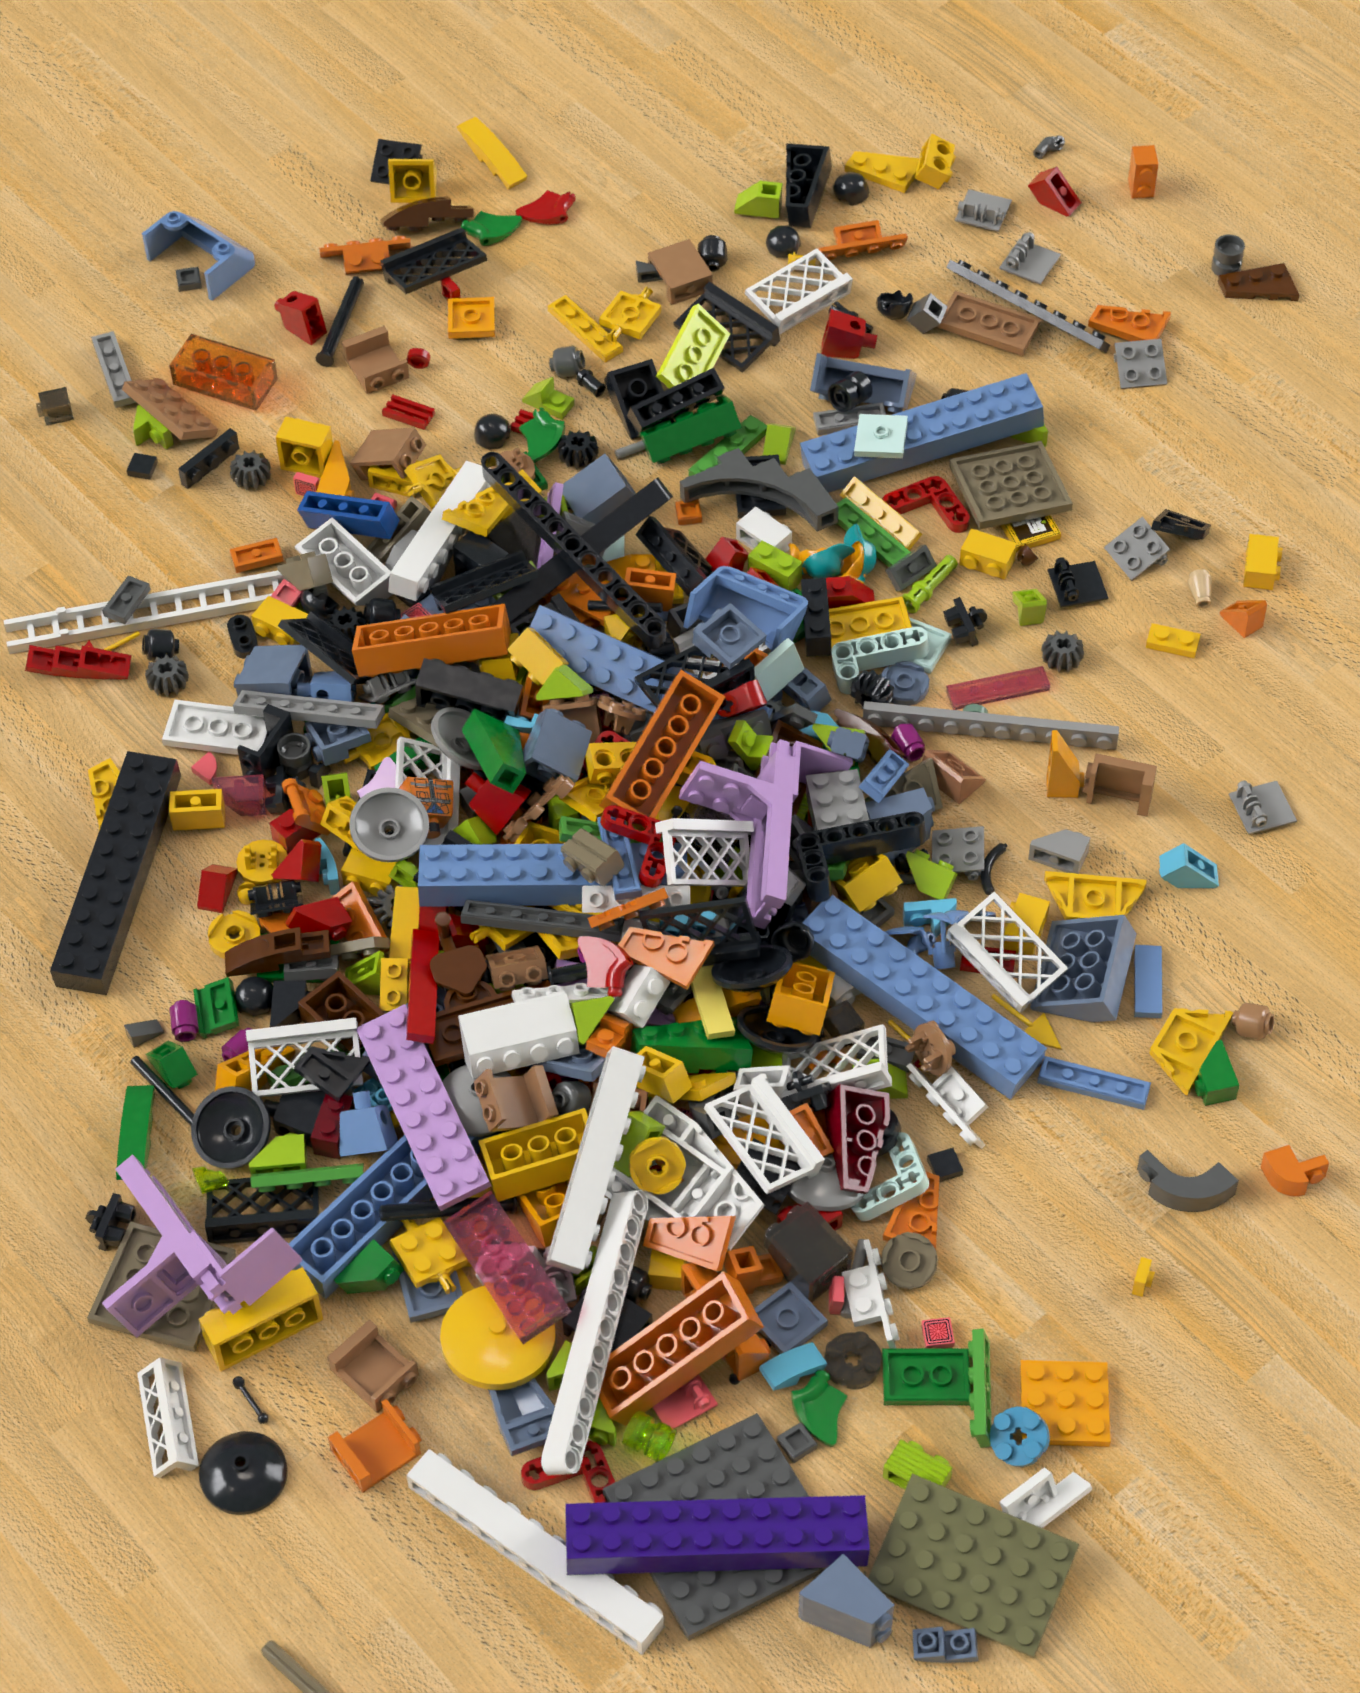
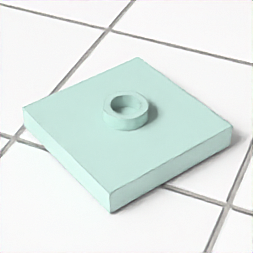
(881, 436)

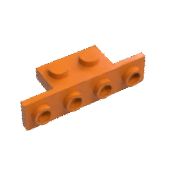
(861, 238)
(364, 256)

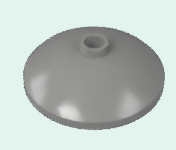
(448, 736)
(387, 810)
(460, 1088)
(824, 1190)

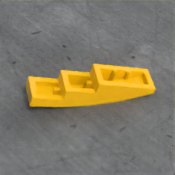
(492, 152)

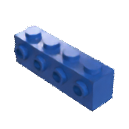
(354, 514)

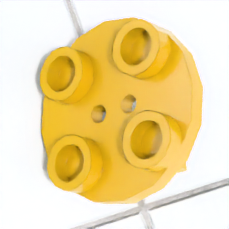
(250, 861)

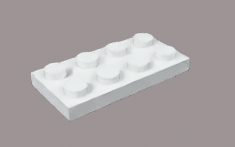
(212, 728)

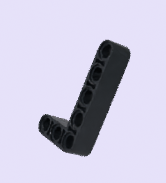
(851, 842)

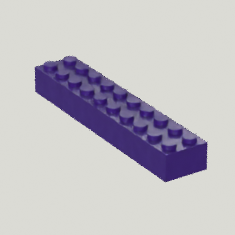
(715, 1534)

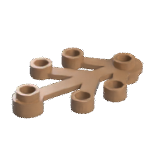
(559, 786)

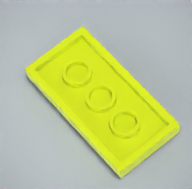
(694, 348)

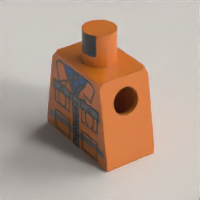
(437, 799)

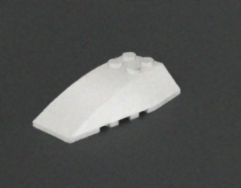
(709, 1182)

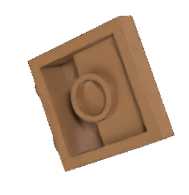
(517, 967)

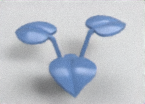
(942, 952)

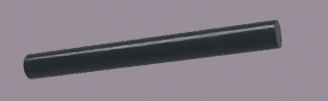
(162, 1089)

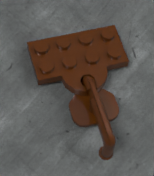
(461, 973)

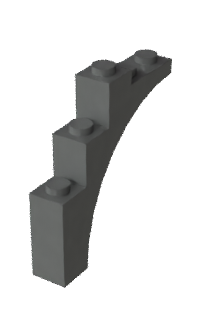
(766, 480)
(715, 738)

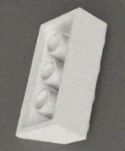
(352, 566)
(518, 1034)

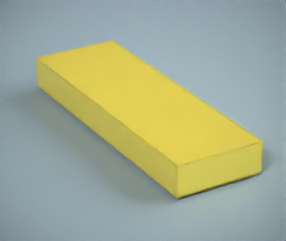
(712, 1005)

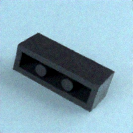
(816, 618)

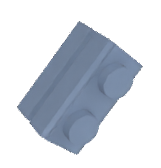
(848, 743)

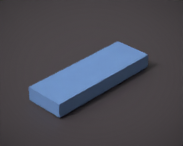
(884, 775)
(1148, 981)

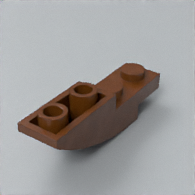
(417, 214)
(879, 740)
(276, 948)

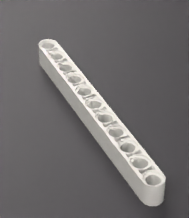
(594, 1333)

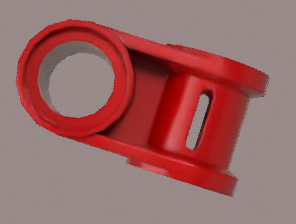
(744, 698)

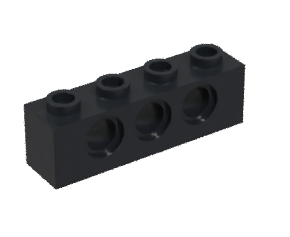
(676, 400)

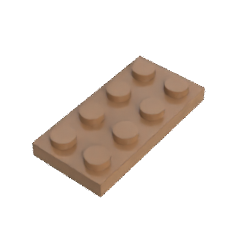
(989, 323)
(170, 409)

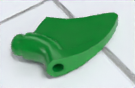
(491, 228)
(542, 434)
(819, 1407)

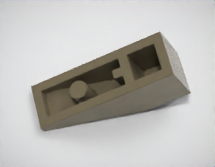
(411, 516)

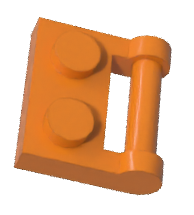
(307, 806)

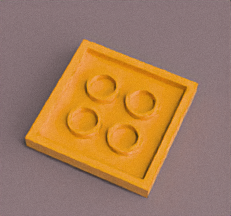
(1069, 1399)

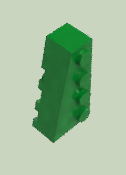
(691, 430)
(690, 1045)

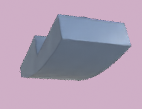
(945, 1646)

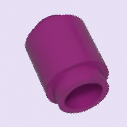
(909, 741)
(184, 1020)
(236, 1045)

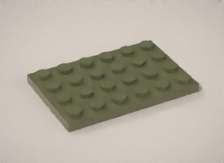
(973, 1565)

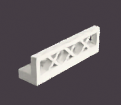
(172, 1413)

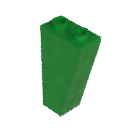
(496, 749)

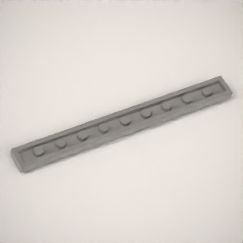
(991, 725)

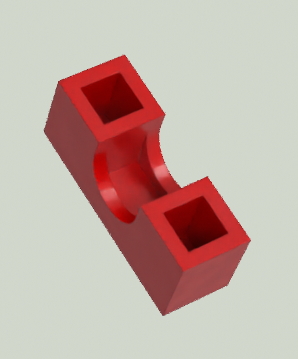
(732, 554)

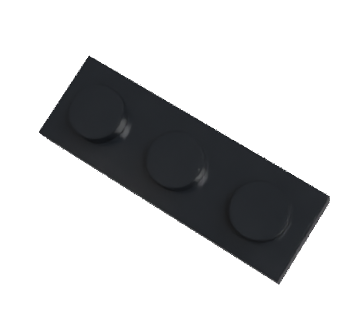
(208, 458)

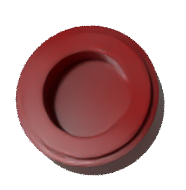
(418, 358)

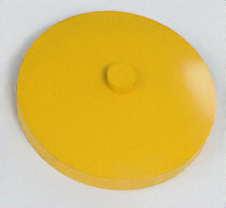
(485, 1348)

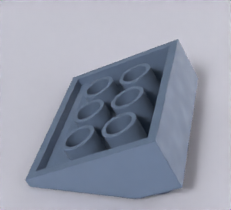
(1097, 963)

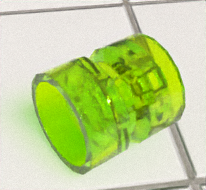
(640, 1431)

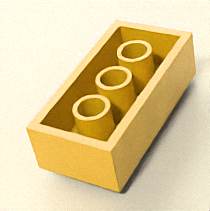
(533, 1154)
(273, 1317)

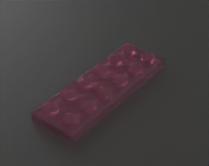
(507, 1267)

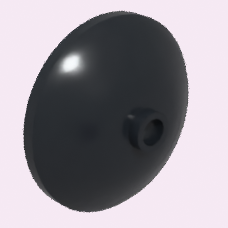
(754, 973)
(768, 1037)
(216, 1123)
(246, 1487)

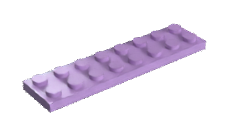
(423, 1109)

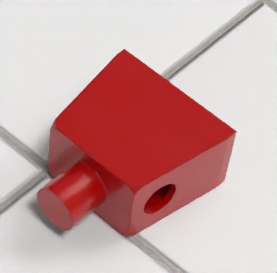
(302, 316)
(845, 336)
(495, 804)

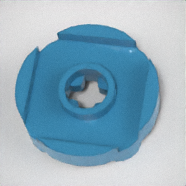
(1031, 1448)

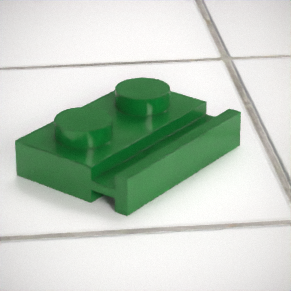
(216, 1007)

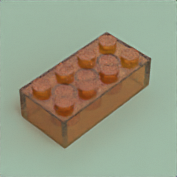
(223, 372)

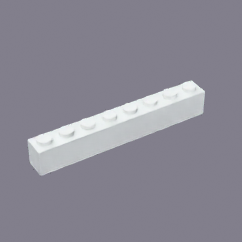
(435, 537)
(595, 1161)

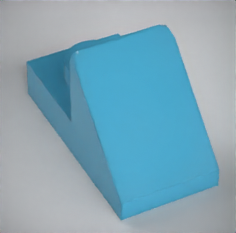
(914, 912)

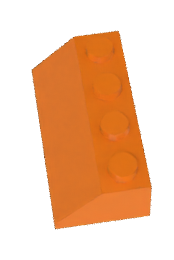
(746, 1357)

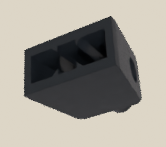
(296, 1113)

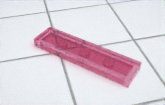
(998, 687)

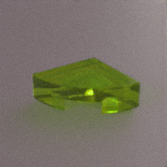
(209, 1179)

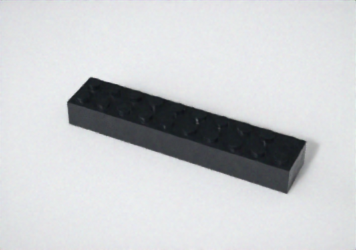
(115, 874)

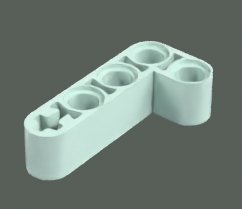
(875, 652)

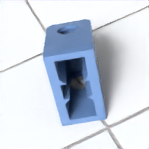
(327, 686)
(365, 1127)

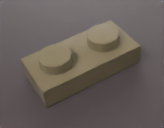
(350, 949)

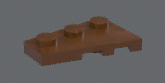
(1265, 281)

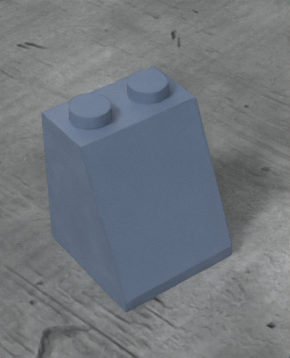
(597, 490)
(275, 670)
(555, 747)
(901, 803)
(847, 1604)

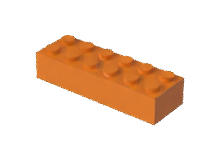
(442, 636)
(664, 747)
(677, 1347)

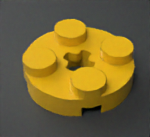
(223, 925)
(651, 1180)

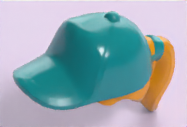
(863, 559)
(822, 562)

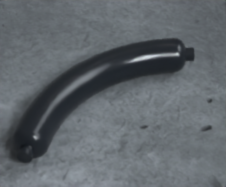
(988, 864)

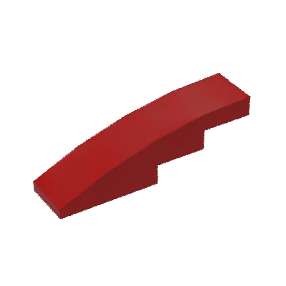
(75, 663)

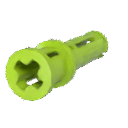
(923, 589)

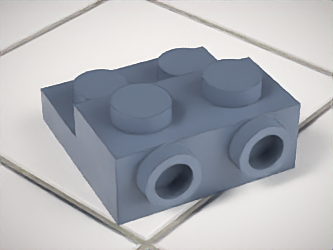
(728, 636)
(332, 741)

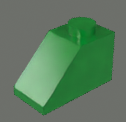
(172, 1064)
(1216, 1077)
(370, 1271)

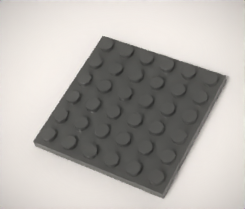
(726, 1465)

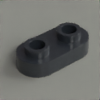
(241, 632)

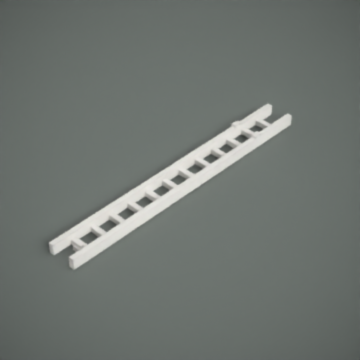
(200, 591)

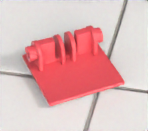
(685, 1403)

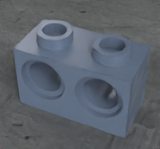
(808, 691)

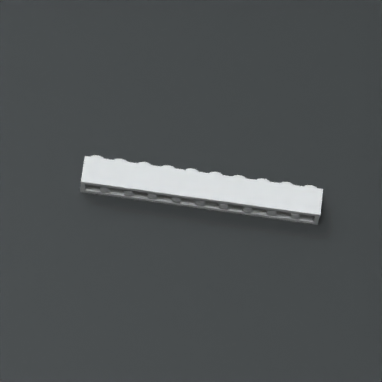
(534, 1550)

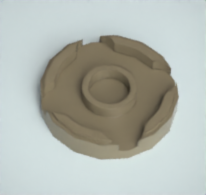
(909, 1260)

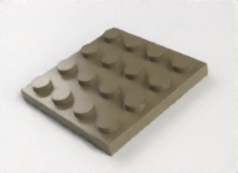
(1010, 485)
(181, 1323)

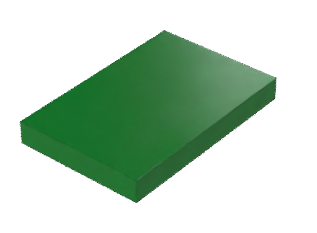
(926, 1376)

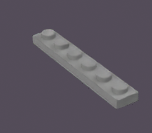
(312, 709)

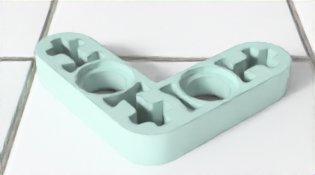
(905, 1179)

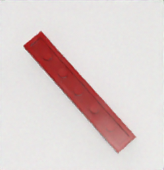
(422, 987)

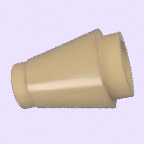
(1201, 586)

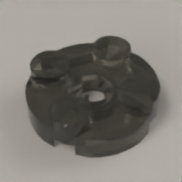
(856, 1345)

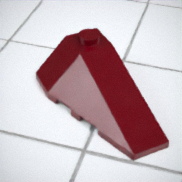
(856, 1133)

